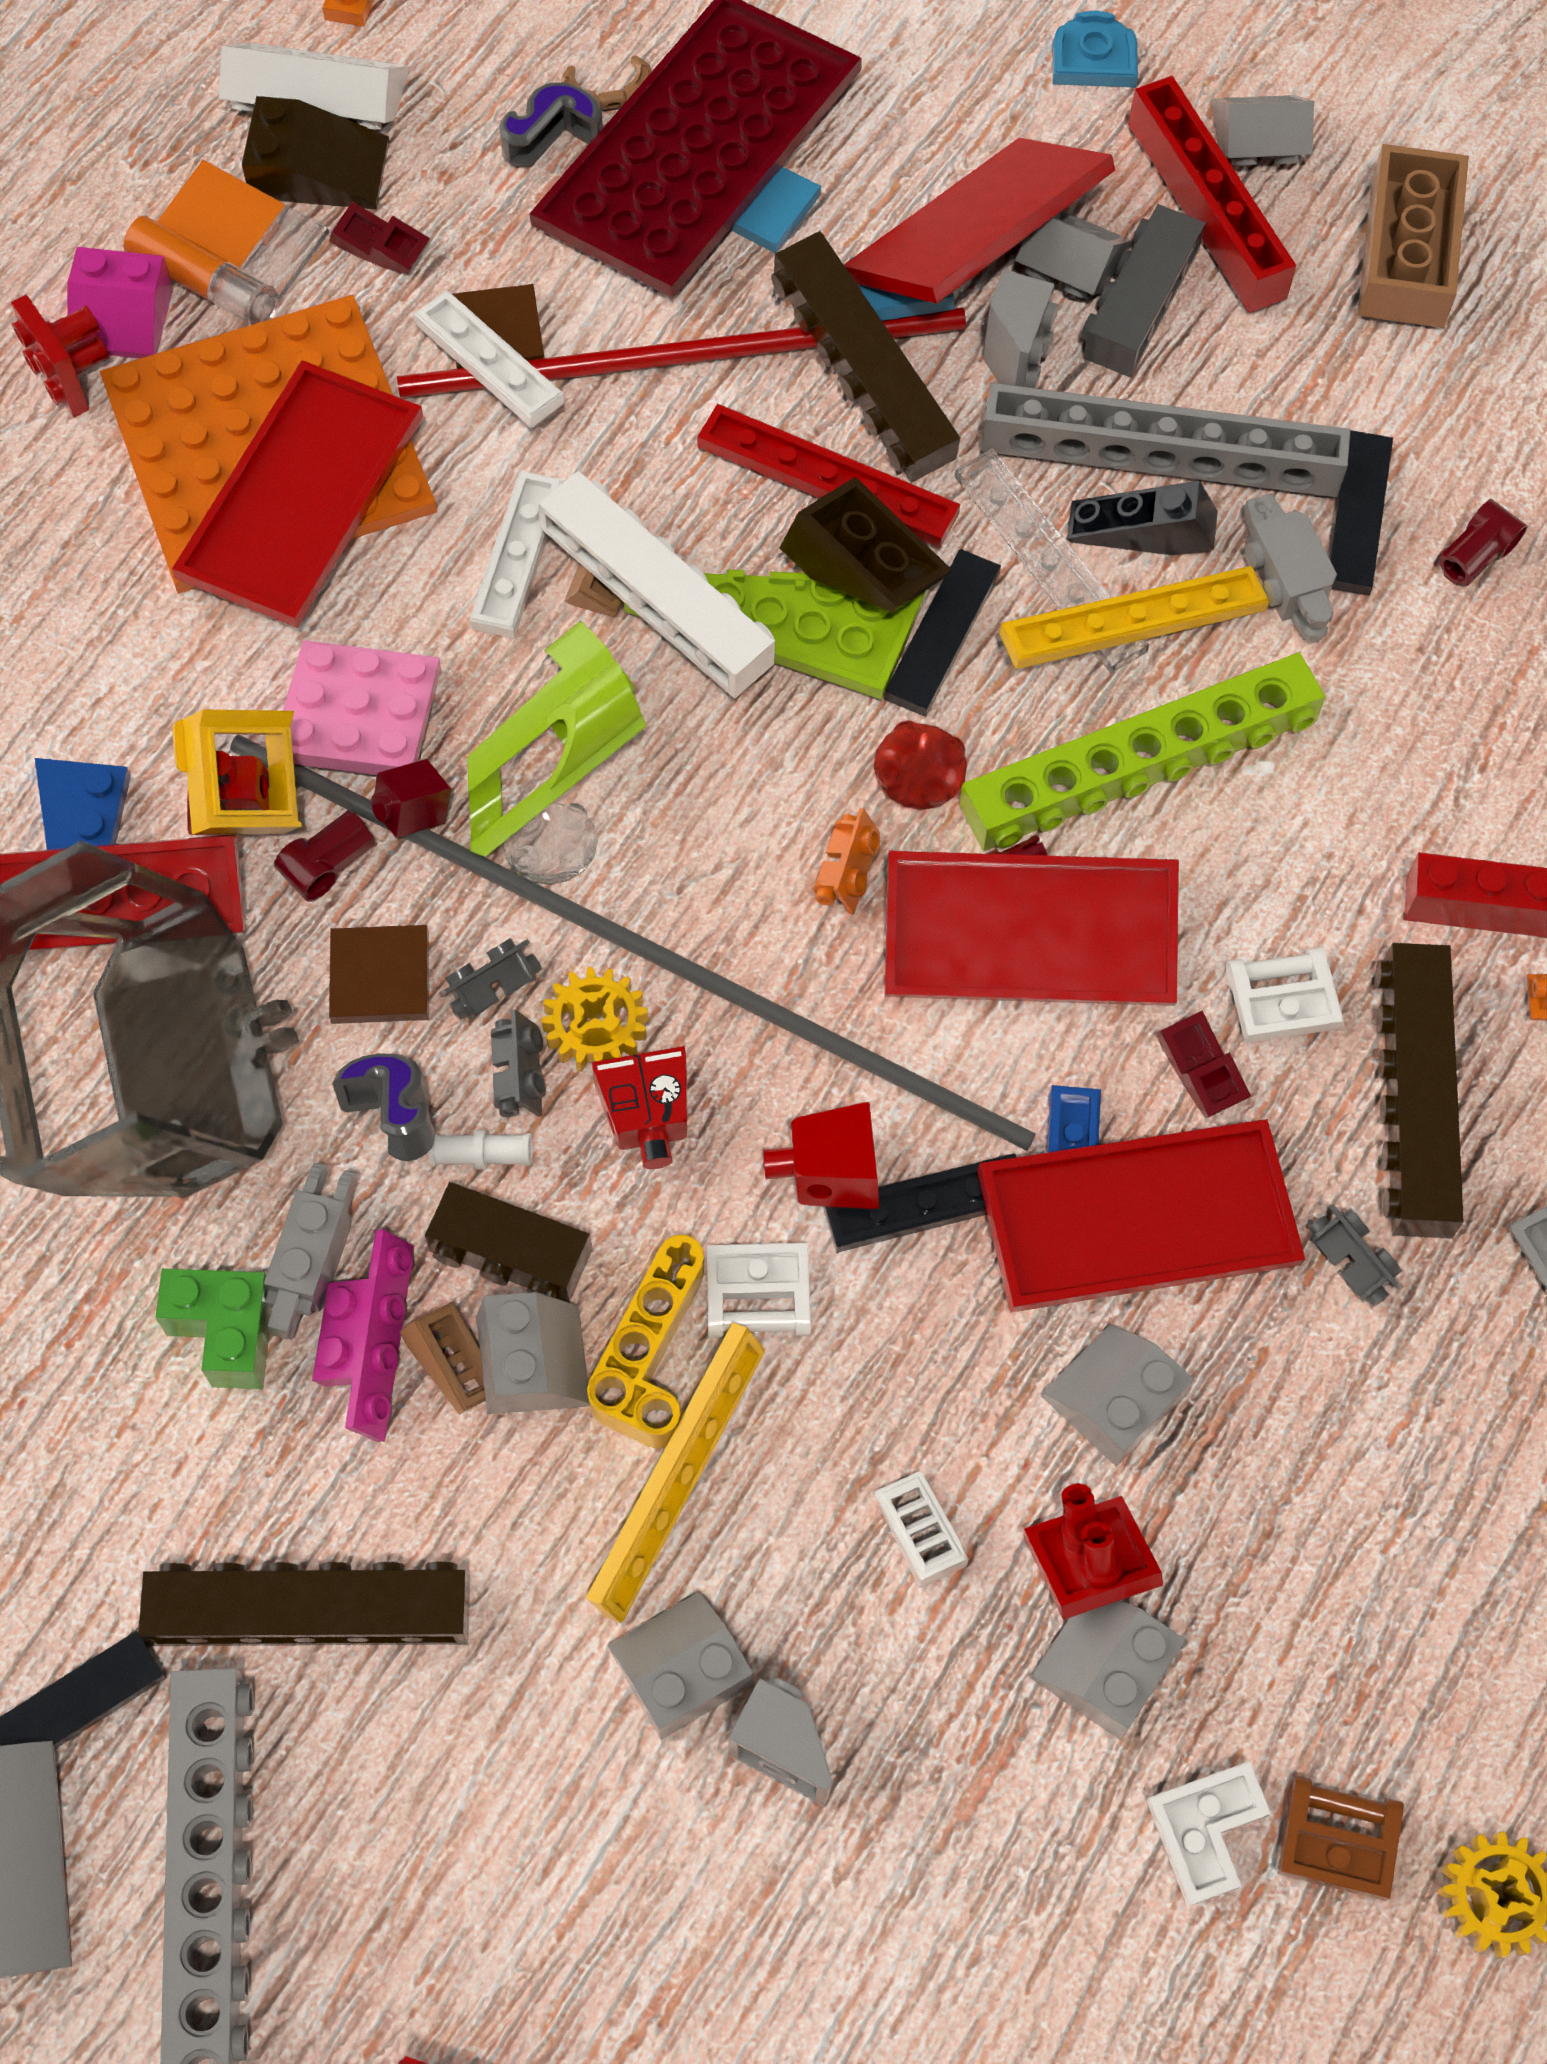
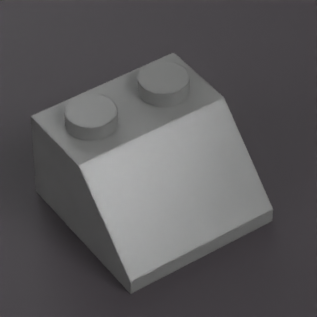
(1264, 128)
(1074, 253)
(531, 1353)
(1118, 1391)
(1108, 1663)
(682, 1664)
(781, 1740)

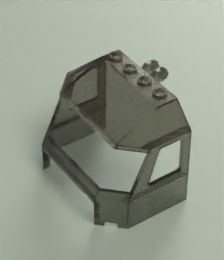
(173, 1029)

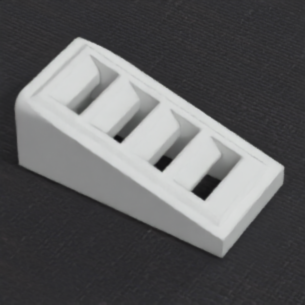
(935, 1568)

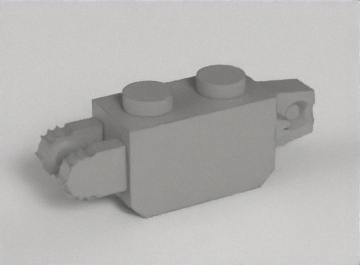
(1291, 565)
(308, 1250)

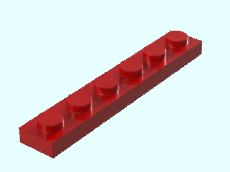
(822, 470)

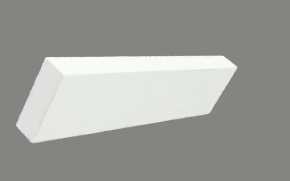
(489, 358)
(513, 559)

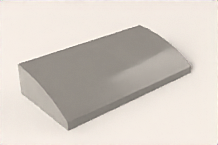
(31, 1863)

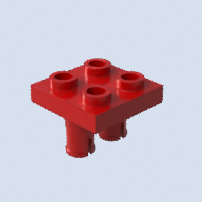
(54, 353)
(1092, 1553)

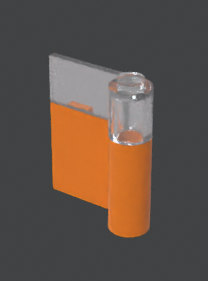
(229, 243)

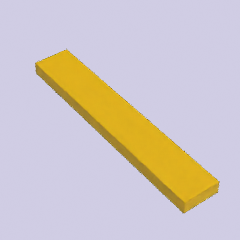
(1133, 617)
(676, 1474)

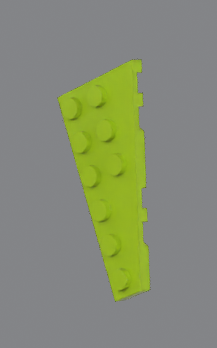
(823, 628)

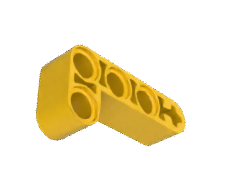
(654, 1334)

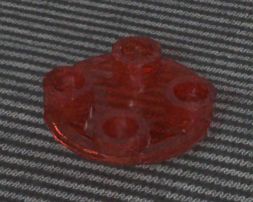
(920, 765)

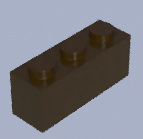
(507, 1243)

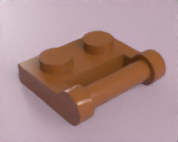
(1337, 1855)

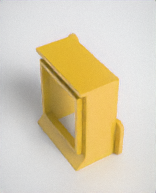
(197, 757)

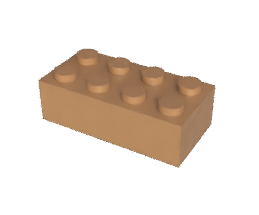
(1413, 236)

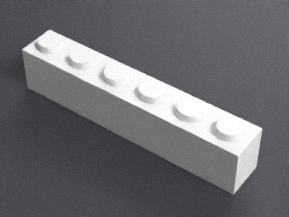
(657, 583)

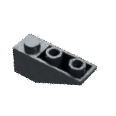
(1147, 520)

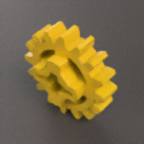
(593, 999)
(1478, 1885)

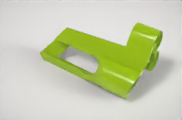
(588, 710)

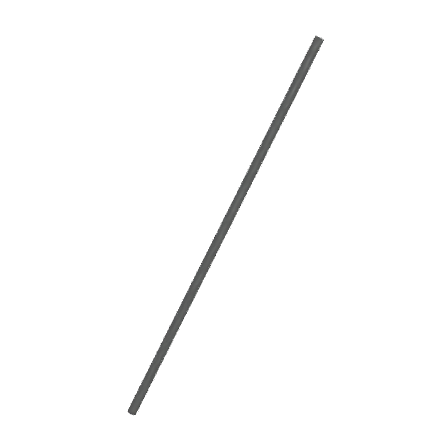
(664, 958)

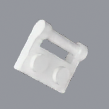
(1289, 1007)
(758, 1273)

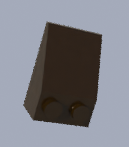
(312, 155)
(862, 548)

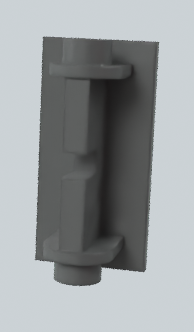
(473, 988)
(517, 1044)
(1371, 1269)

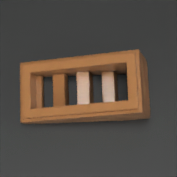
(429, 1353)

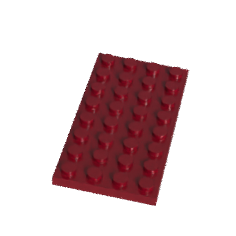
(696, 143)

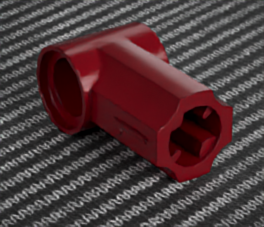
(1488, 535)
(315, 863)

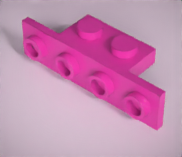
(363, 1337)

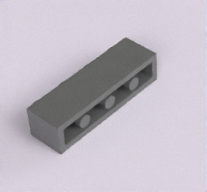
(1143, 290)

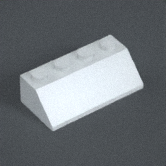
(334, 83)

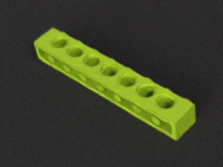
(1283, 683)

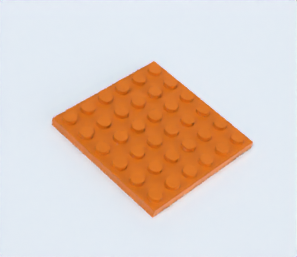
(202, 403)

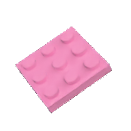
(359, 707)

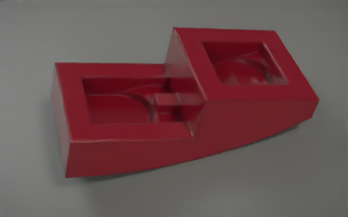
(383, 243)
(1202, 1066)

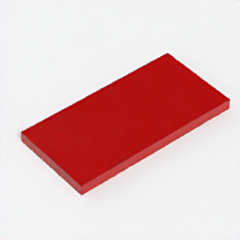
(979, 219)
(298, 493)
(1032, 928)
(1139, 1215)

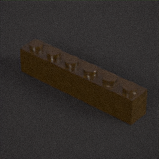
(865, 357)
(1420, 1091)
(305, 1605)

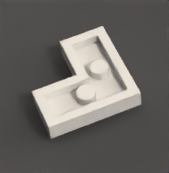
(1192, 1826)

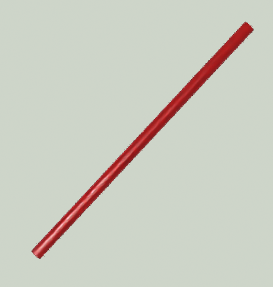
(672, 354)

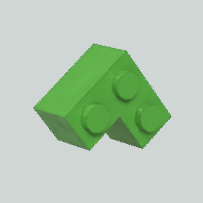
(228, 1313)

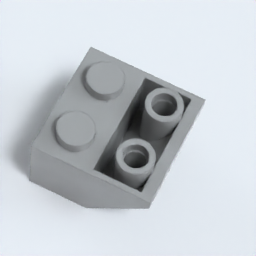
(1019, 329)

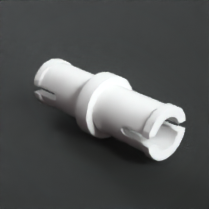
(481, 1149)

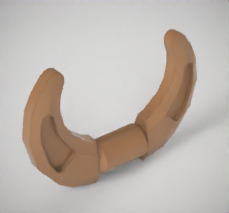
(614, 98)

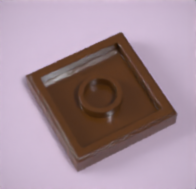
(510, 314)
(379, 974)

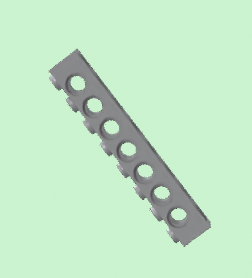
(1166, 440)
(193, 1700)

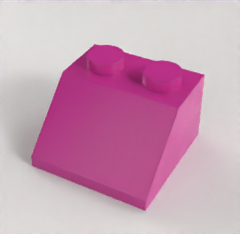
(125, 294)

